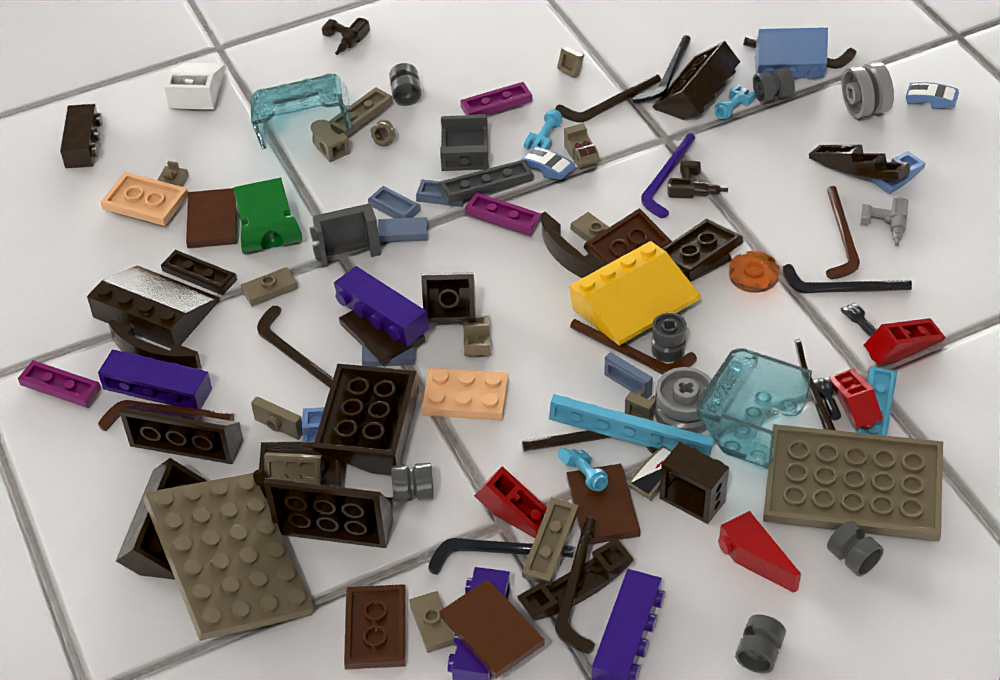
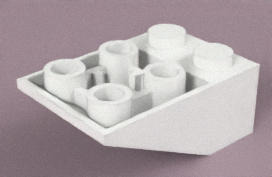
(194, 85)

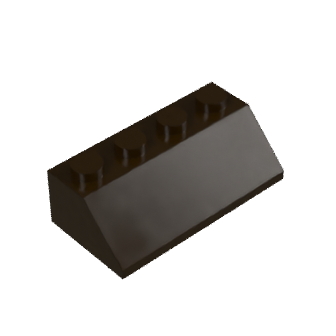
(698, 82)
(182, 433)
(141, 547)

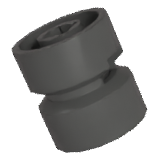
(777, 83)
(405, 84)
(668, 337)
(412, 482)
(859, 551)
(760, 643)

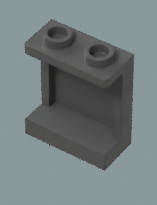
(464, 143)
(345, 232)

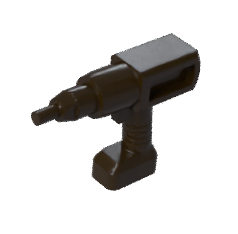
(351, 34)
(688, 187)

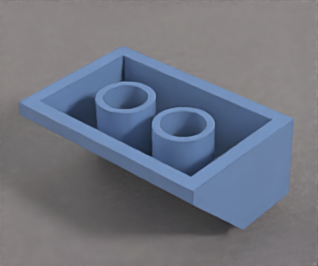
(795, 48)

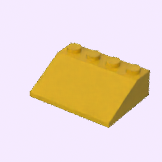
(632, 292)

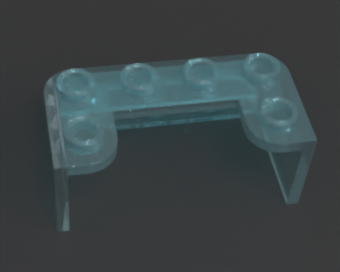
(297, 96)
(742, 398)

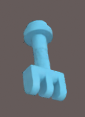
(724, 109)
(553, 119)
(595, 478)

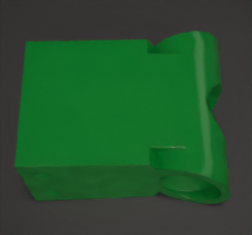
(265, 216)

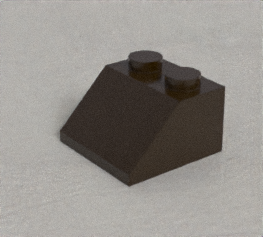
(449, 296)

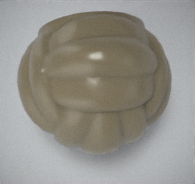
(383, 132)

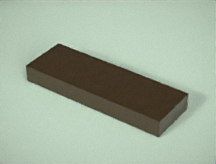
(199, 272)

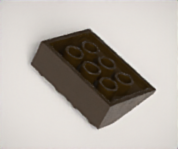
(151, 304)
(368, 416)
(329, 512)

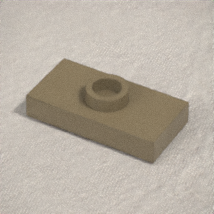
(588, 226)
(269, 286)
(277, 418)
(294, 467)
(432, 628)

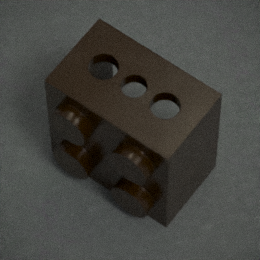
(698, 482)

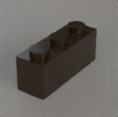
(81, 136)

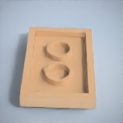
(144, 198)
(465, 394)

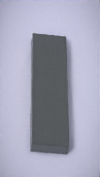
(485, 181)

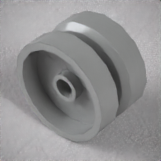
(867, 89)
(678, 397)

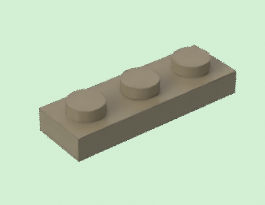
(362, 111)
(550, 541)

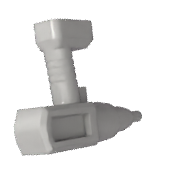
(896, 216)

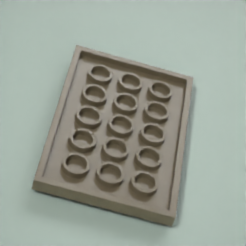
(859, 477)
(227, 556)

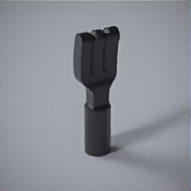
(857, 315)
(825, 390)

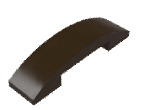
(564, 252)
(125, 340)
(598, 572)

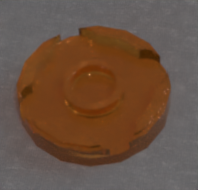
(754, 271)

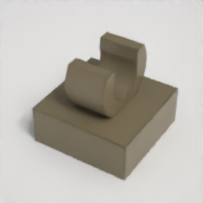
(570, 61)
(173, 174)
(639, 406)

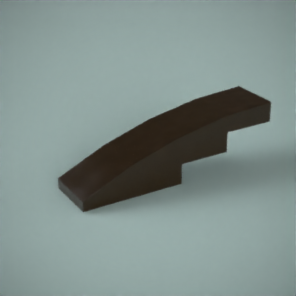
(855, 162)

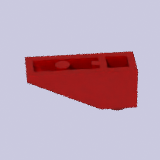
(902, 339)
(857, 398)
(512, 502)
(757, 551)

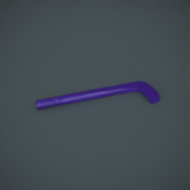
(648, 194)

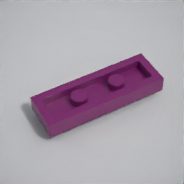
(497, 100)
(503, 213)
(59, 383)

